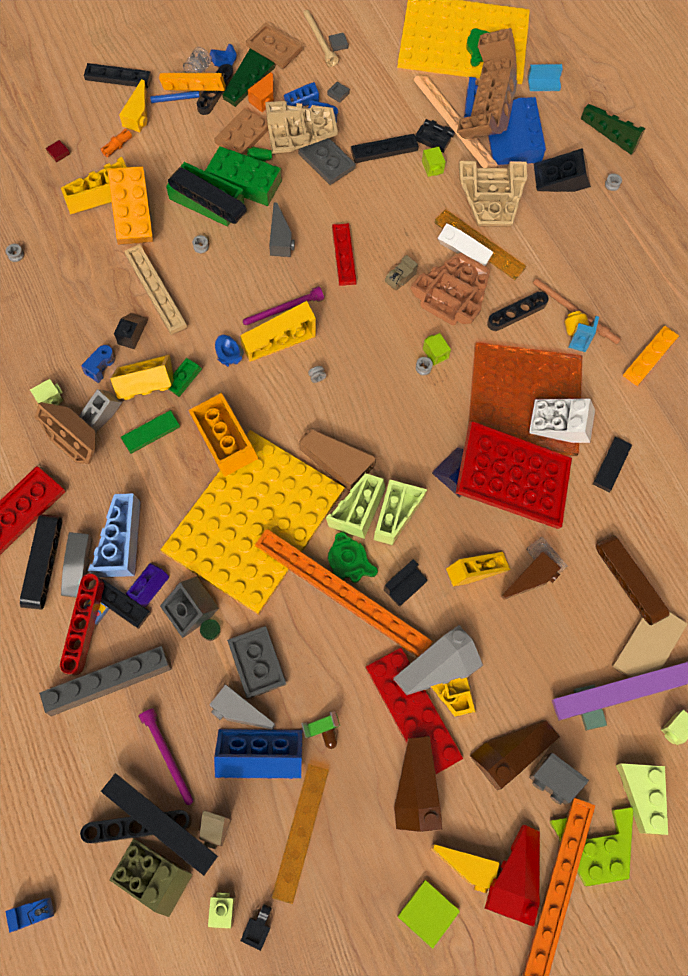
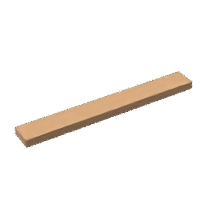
(452, 119)

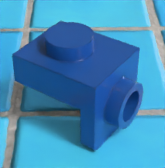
(223, 57)

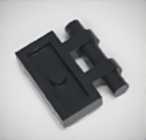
(434, 135)

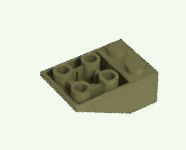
(151, 878)

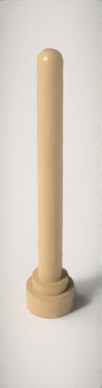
(330, 57)

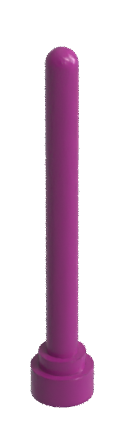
(314, 295)
(149, 719)

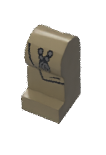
(402, 273)

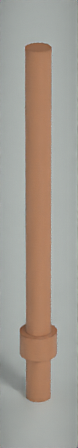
(604, 331)

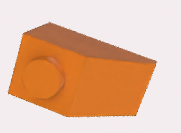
(262, 92)

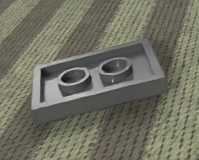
(327, 160)
(256, 662)

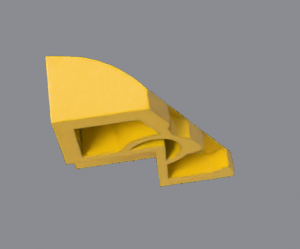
(456, 696)

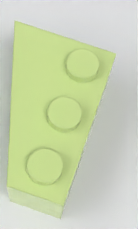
(359, 507)
(397, 509)
(647, 795)

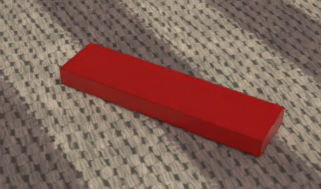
(344, 254)

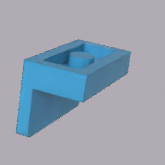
(544, 77)
(583, 336)

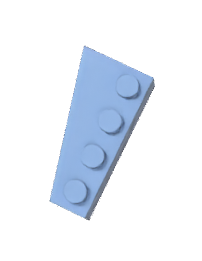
(118, 540)

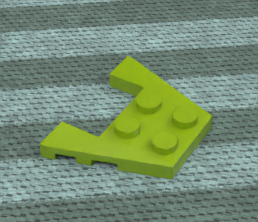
(605, 857)

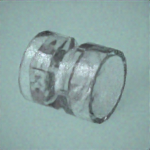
(198, 61)

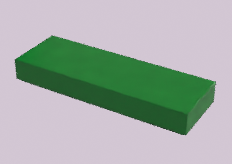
(150, 432)

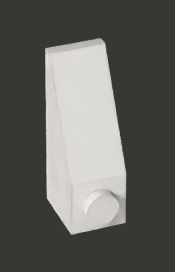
(462, 243)

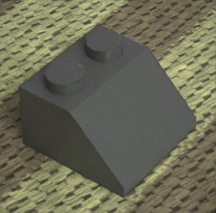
(189, 606)
(557, 779)

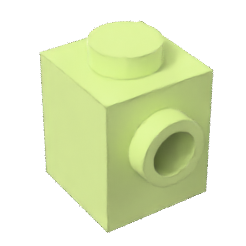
(47, 393)
(677, 728)
(221, 911)

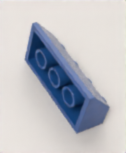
(258, 754)

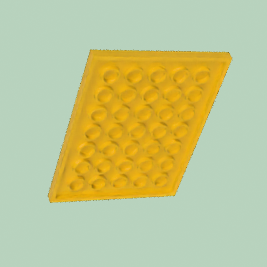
(439, 29)
(235, 510)

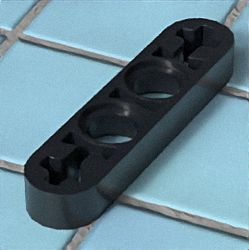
(211, 101)
(516, 309)

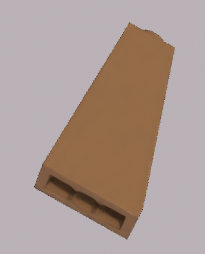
(336, 458)

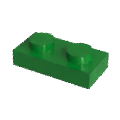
(184, 376)

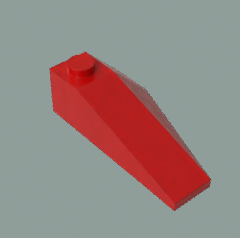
(518, 885)

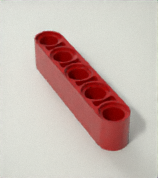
(85, 634)

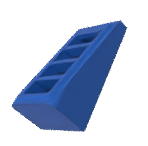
(306, 93)

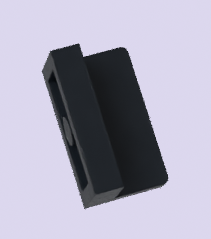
(405, 583)

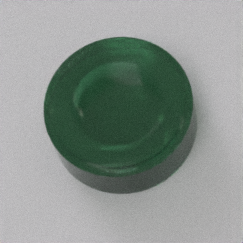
(210, 630)

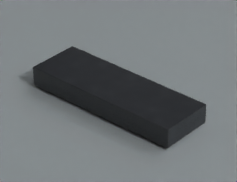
(612, 464)
(124, 606)

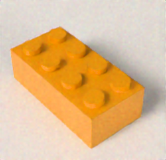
(130, 205)
(223, 434)

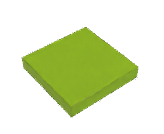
(428, 914)

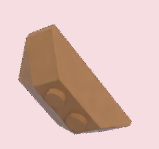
(67, 431)

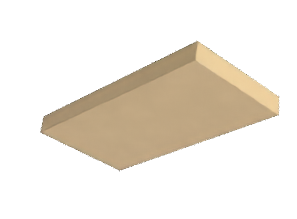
(649, 646)

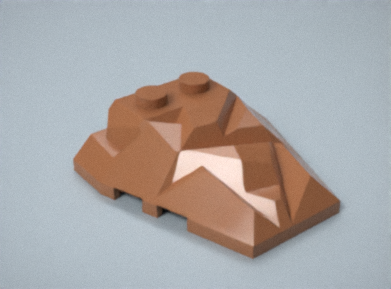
(453, 290)

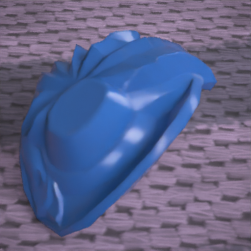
(228, 350)

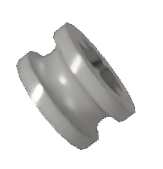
(616, 179)
(204, 241)
(16, 257)
(427, 362)
(317, 374)

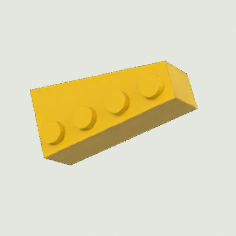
(90, 191)
(280, 332)

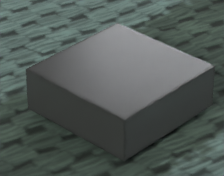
(338, 42)
(338, 92)

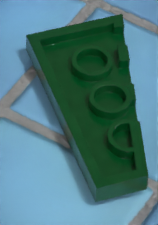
(250, 71)
(617, 131)

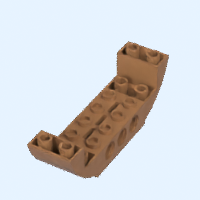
(495, 87)

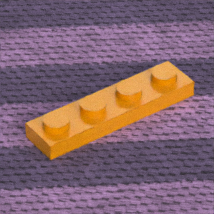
(192, 81)
(650, 355)

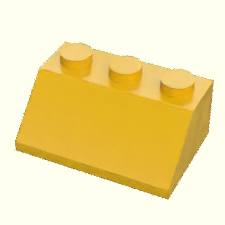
(143, 377)

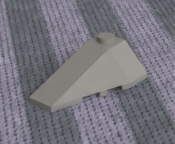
(446, 660)

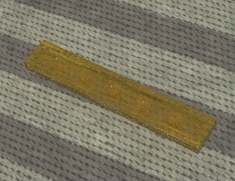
(499, 259)
(300, 834)

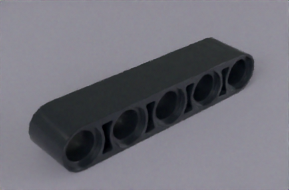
(207, 195)
(41, 562)
(125, 825)

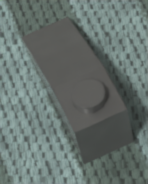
(281, 235)

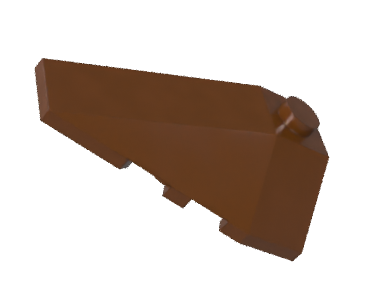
(510, 754)
(417, 795)

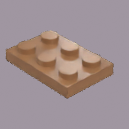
(274, 45)
(242, 132)

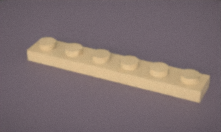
(155, 289)

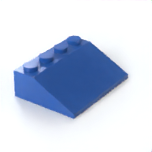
(524, 135)

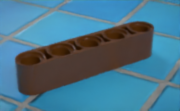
(632, 580)

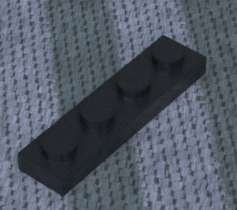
(116, 75)
(384, 148)

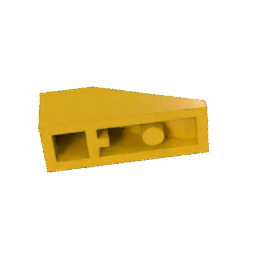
(135, 111)
(477, 568)
(471, 868)

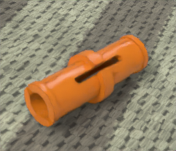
(116, 142)

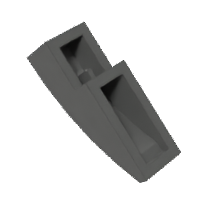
(75, 563)

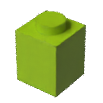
(433, 161)
(436, 349)

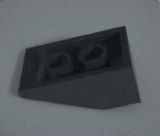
(563, 173)

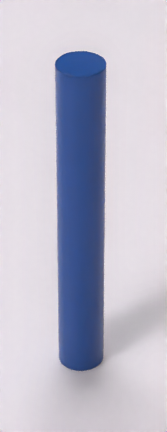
(176, 96)

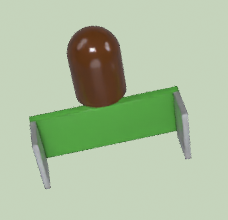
(323, 726)

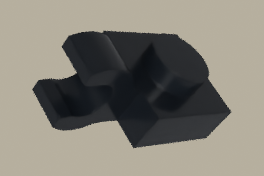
(257, 930)

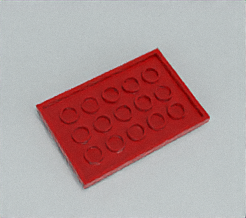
(514, 475)

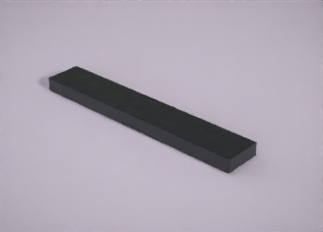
(159, 824)

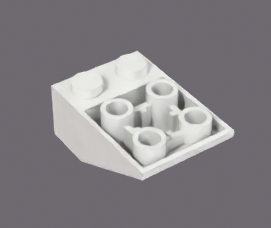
(563, 419)

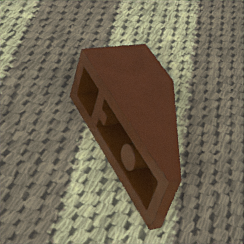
(536, 575)

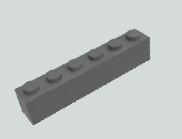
(105, 681)

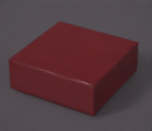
(57, 151)

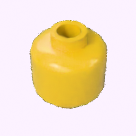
(573, 320)

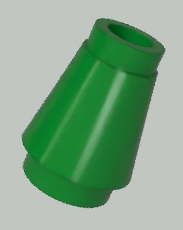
(259, 153)

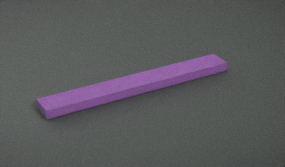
(621, 691)

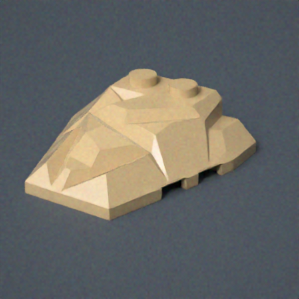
(298, 126)
(493, 191)

